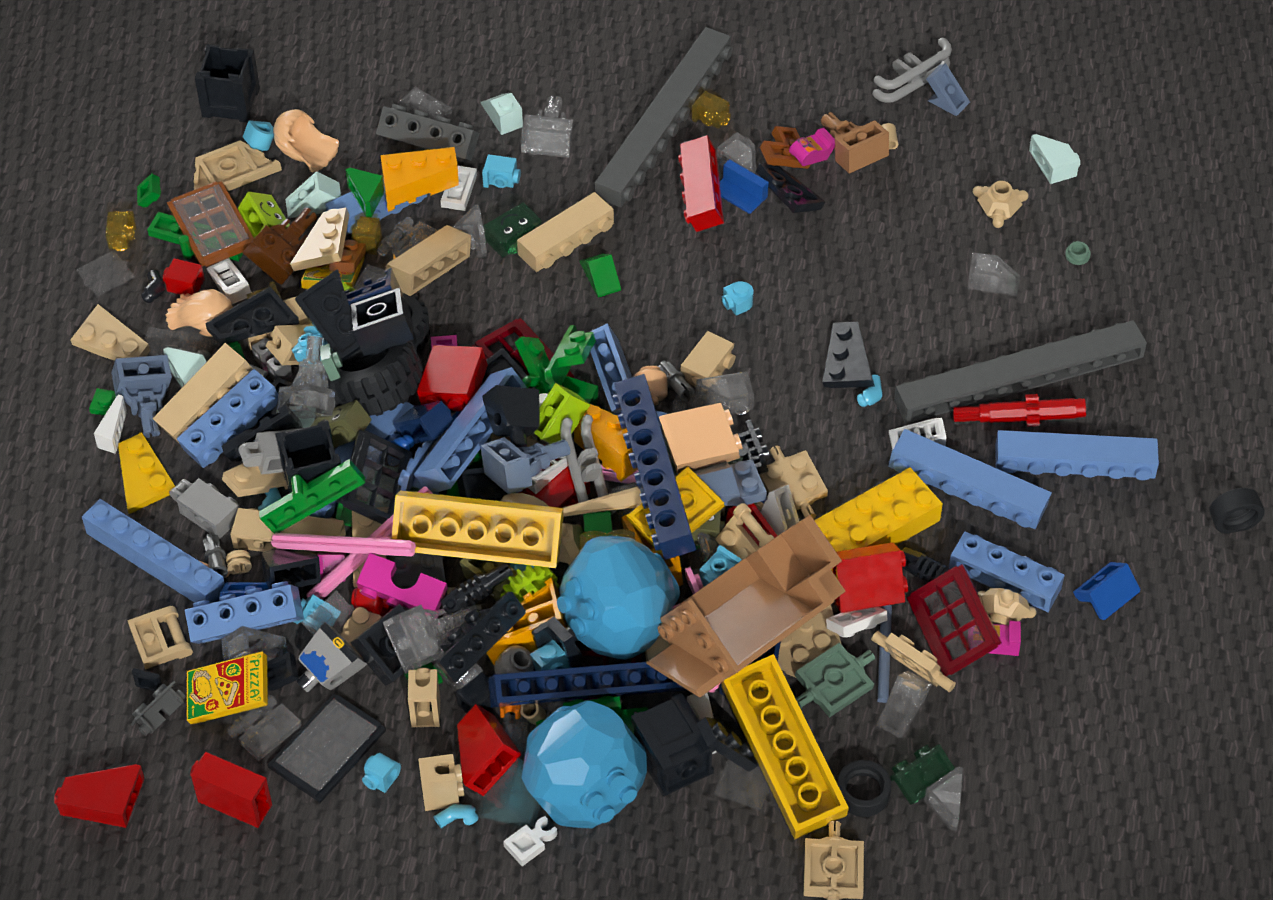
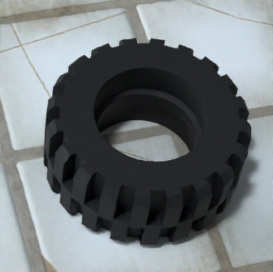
(378, 379)

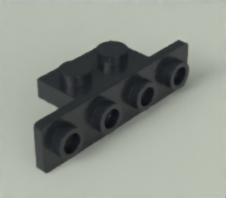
(477, 635)

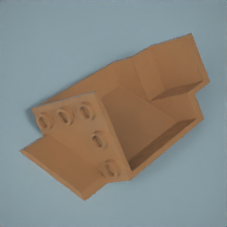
(749, 608)

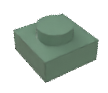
(331, 361)

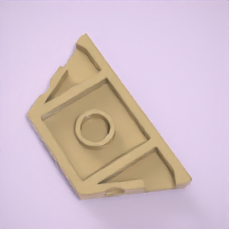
(233, 165)
(807, 643)

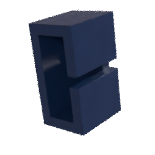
(425, 422)

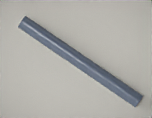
(884, 659)

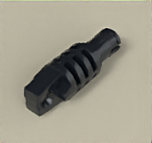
(921, 565)
(475, 589)

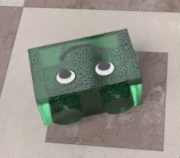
(509, 227)

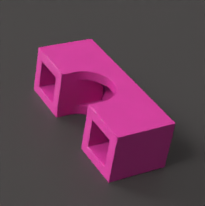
(377, 581)

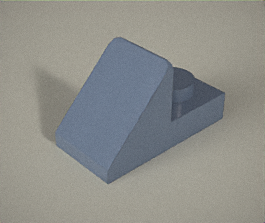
(947, 90)

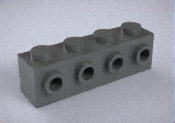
(426, 132)

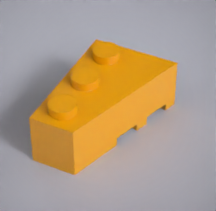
(608, 441)
(539, 609)

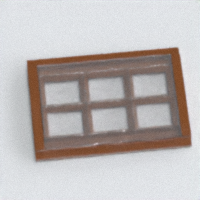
(211, 223)

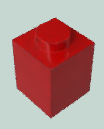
(183, 277)

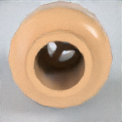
(656, 381)

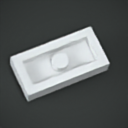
(458, 196)
(849, 623)

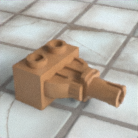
(856, 144)

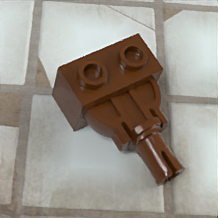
(276, 246)

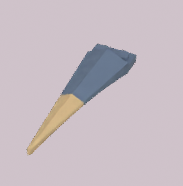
(731, 483)

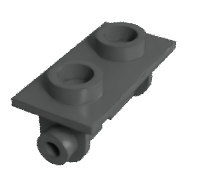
(149, 716)

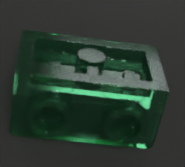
(921, 772)

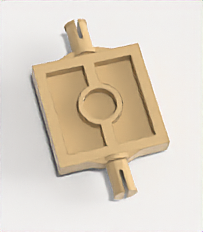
(801, 477)
(921, 663)
(833, 866)

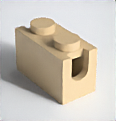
(283, 342)
(708, 358)
(423, 689)
(440, 781)

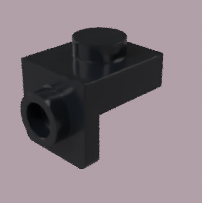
(281, 671)

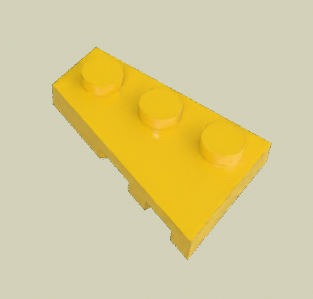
(142, 474)

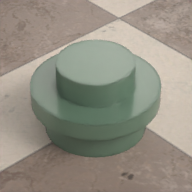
(1078, 253)

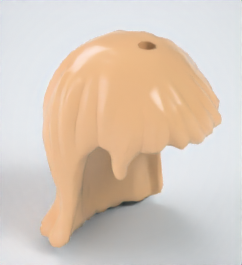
(302, 141)
(197, 310)

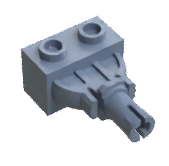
(143, 387)
(515, 466)

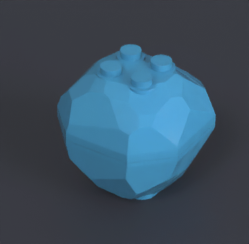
(617, 596)
(583, 765)

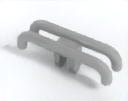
(912, 72)
(587, 465)

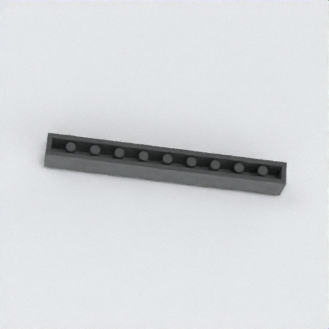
(663, 117)
(1019, 371)

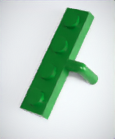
(167, 229)
(536, 362)
(311, 496)

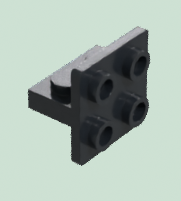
(411, 567)

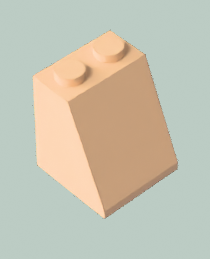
(700, 437)

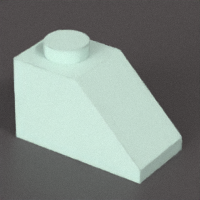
(504, 112)
(1054, 158)
(313, 195)
(183, 364)

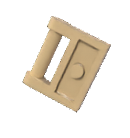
(736, 538)
(151, 641)

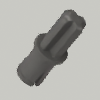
(676, 381)
(215, 555)

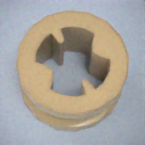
(238, 562)

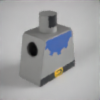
(328, 660)

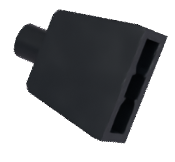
(513, 412)
(287, 565)

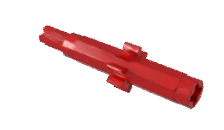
(1029, 410)

